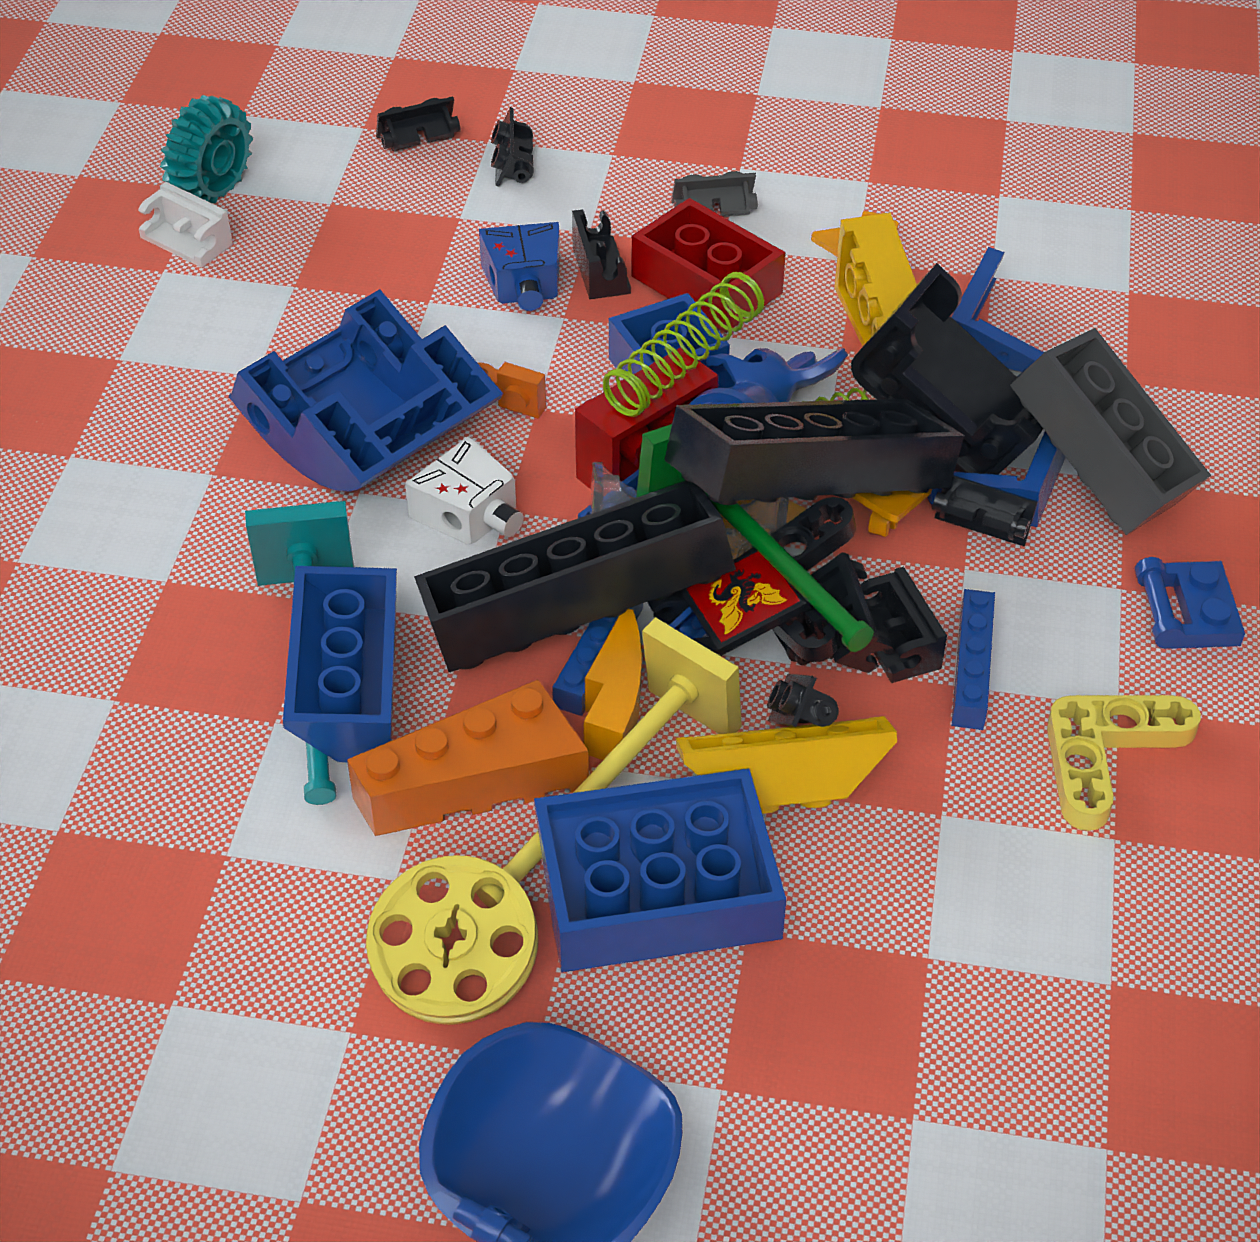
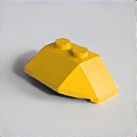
(797, 762)

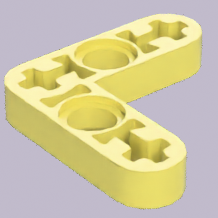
(1099, 732)

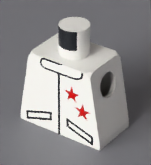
(465, 495)

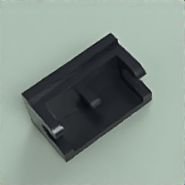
(598, 257)
(841, 581)
(908, 622)

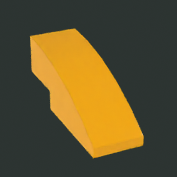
(613, 688)

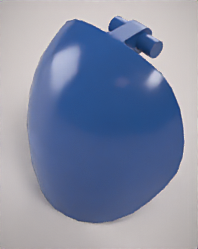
(549, 1139)

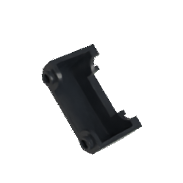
(949, 374)

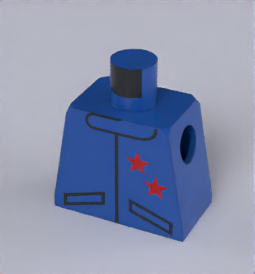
(522, 262)

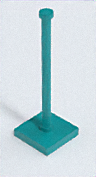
(292, 538)

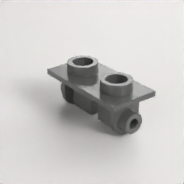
(731, 190)

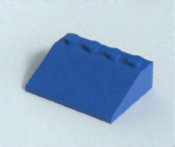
(659, 870)

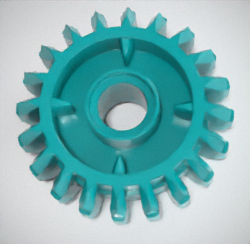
(207, 148)

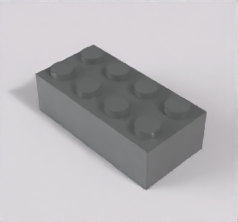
(1109, 430)

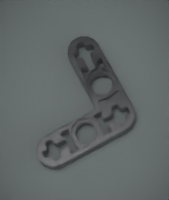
(805, 529)

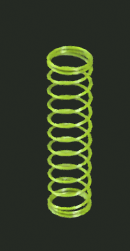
(639, 386)

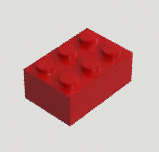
(696, 249)
(616, 439)

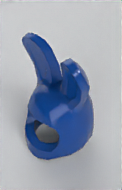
(773, 371)

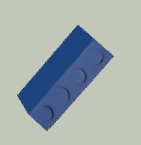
(341, 659)

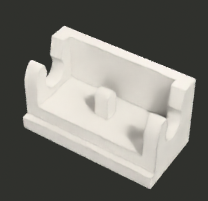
(185, 225)

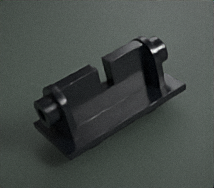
(400, 126)
(513, 150)
(985, 510)
(797, 702)

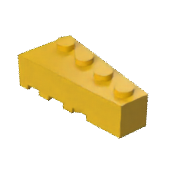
(871, 271)

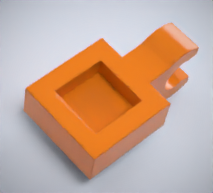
(521, 388)

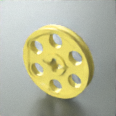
(469, 956)

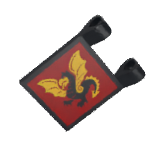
(737, 604)

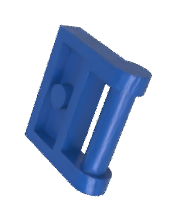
(1203, 599)

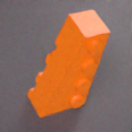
(469, 761)

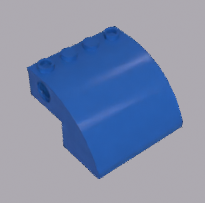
(362, 395)

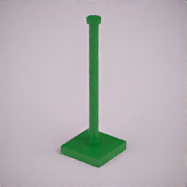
(658, 474)

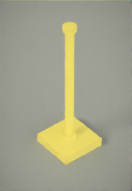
(685, 680)

